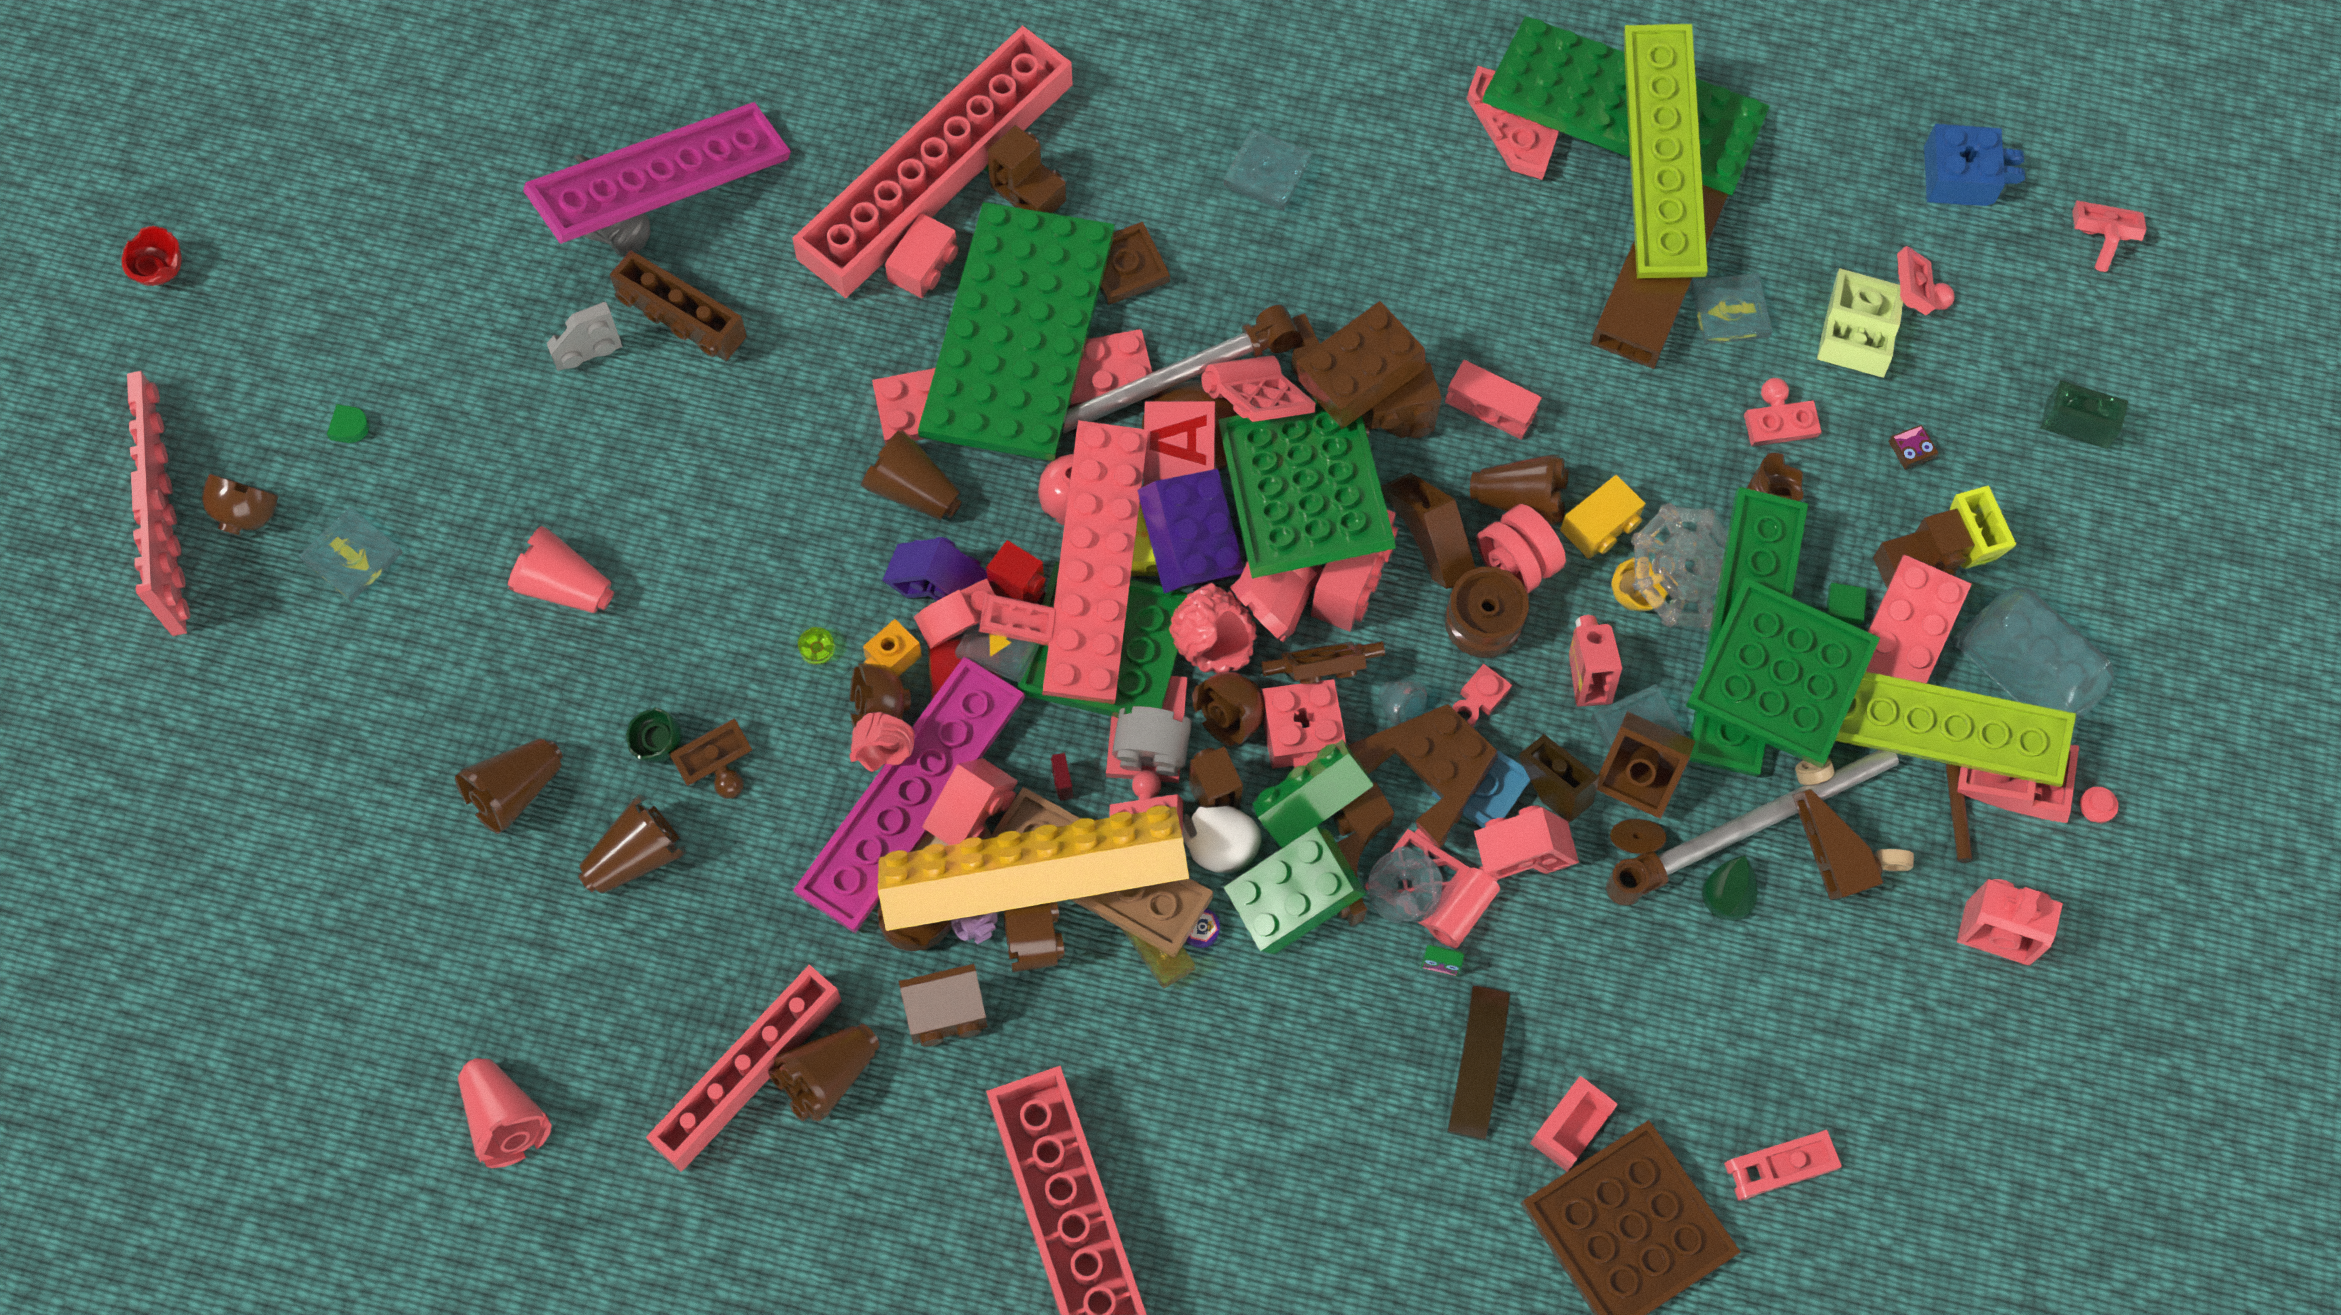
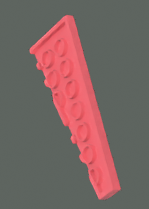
(151, 509)

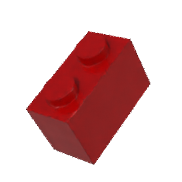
(1016, 574)

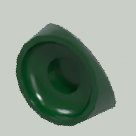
(1731, 890)

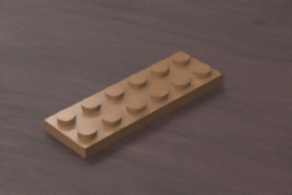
(1155, 913)

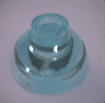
(1403, 700)

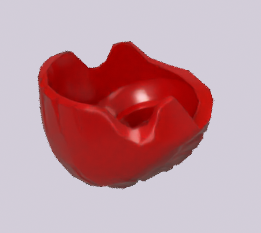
(152, 256)

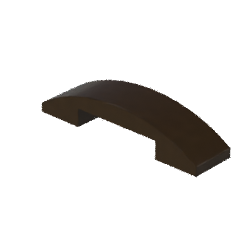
(1479, 1063)

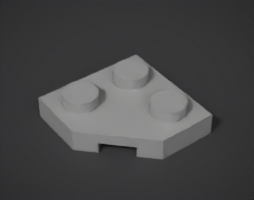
(587, 336)

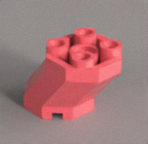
(1277, 598)

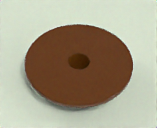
(1638, 836)

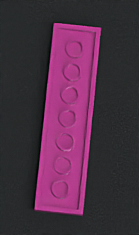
(656, 172)
(891, 812)

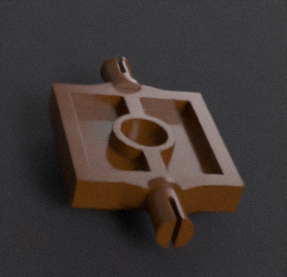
(1312, 663)

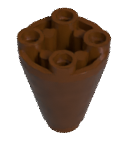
(1528, 482)
(823, 1070)

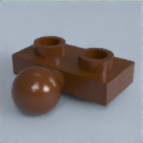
(712, 754)

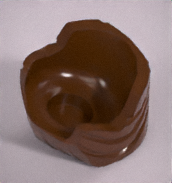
(1777, 478)

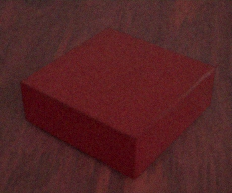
(1061, 777)

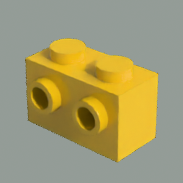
(1603, 517)

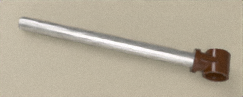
(1272, 330)
(1651, 871)

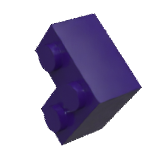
(931, 569)

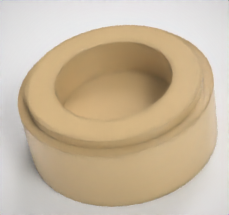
(1810, 774)
(1895, 859)

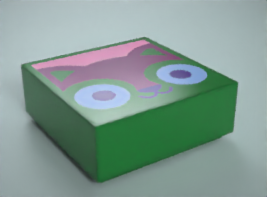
(1442, 960)

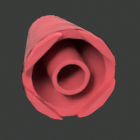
(559, 575)
(499, 1114)

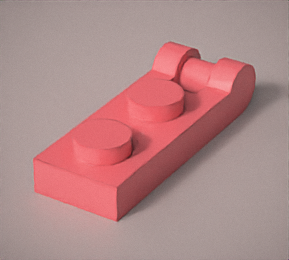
(1784, 1164)

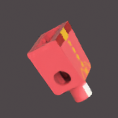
(1595, 652)

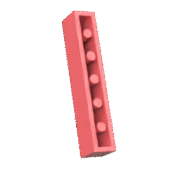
(743, 1068)

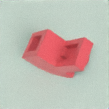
(952, 613)

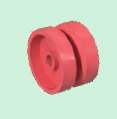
(1523, 546)

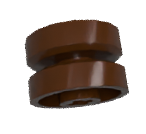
(1486, 612)

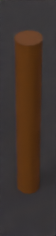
(1959, 815)

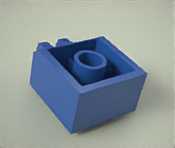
(1969, 165)

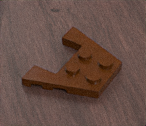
(1443, 754)

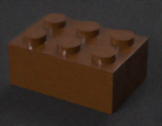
(1361, 364)

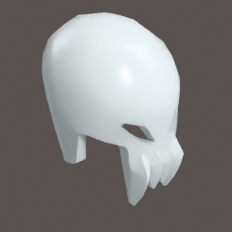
(1221, 838)

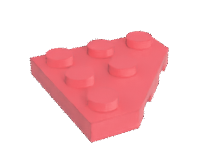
(1521, 142)

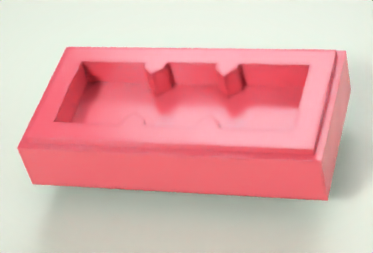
(1017, 619)

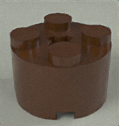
(1032, 937)

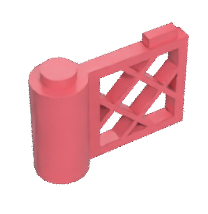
(1256, 384)
(1462, 898)

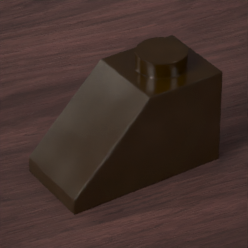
(1559, 778)

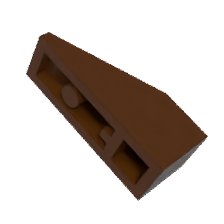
(1839, 852)

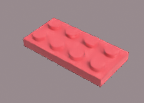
(1915, 620)

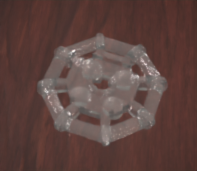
(1670, 564)

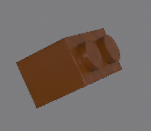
(1215, 779)

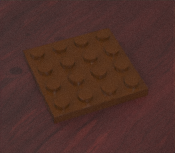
(1630, 1226)

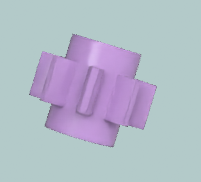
(975, 927)

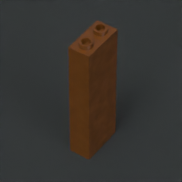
(1645, 308)

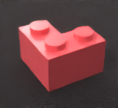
(968, 799)
(1526, 842)

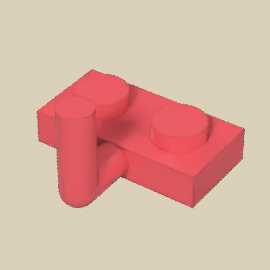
(2112, 222)

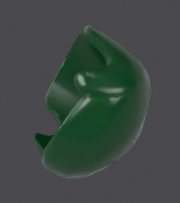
(653, 735)

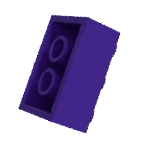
(1190, 530)

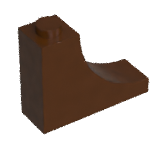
(1434, 525)

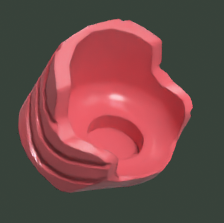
(881, 741)

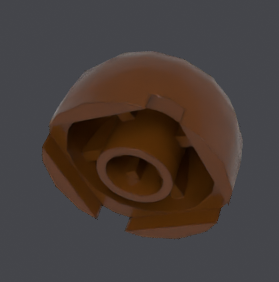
(237, 504)
(877, 690)
(1230, 707)

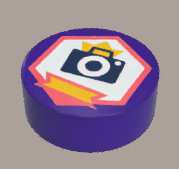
(1205, 931)

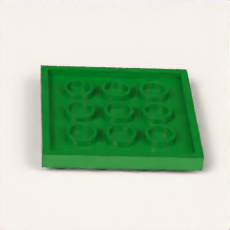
(1145, 655)
(1783, 672)

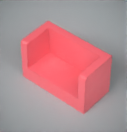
(1573, 1123)

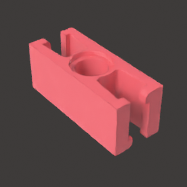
(1492, 399)

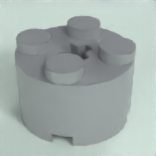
(1151, 739)

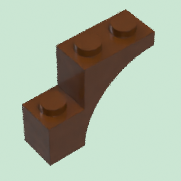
(1361, 822)

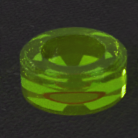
(816, 645)

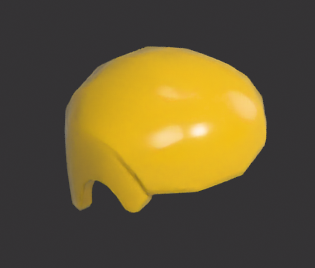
(1623, 590)

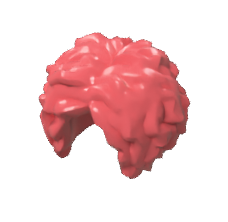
(1213, 630)

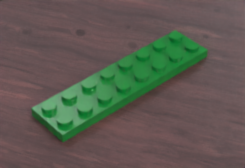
(1765, 548)

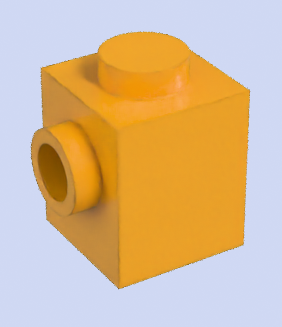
(893, 648)

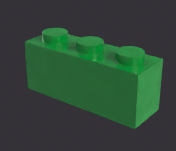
(1312, 793)

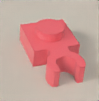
(1482, 693)

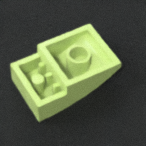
(1861, 323)

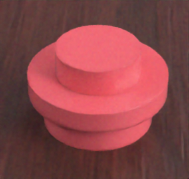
(2099, 804)

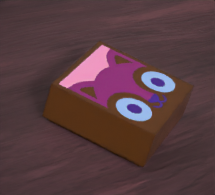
(1913, 447)

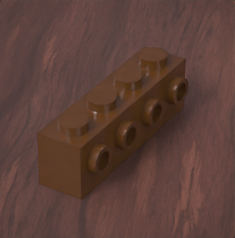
(678, 306)

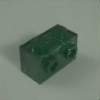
(2084, 414)

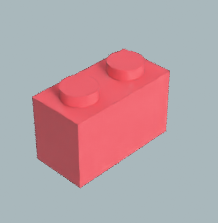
(922, 256)

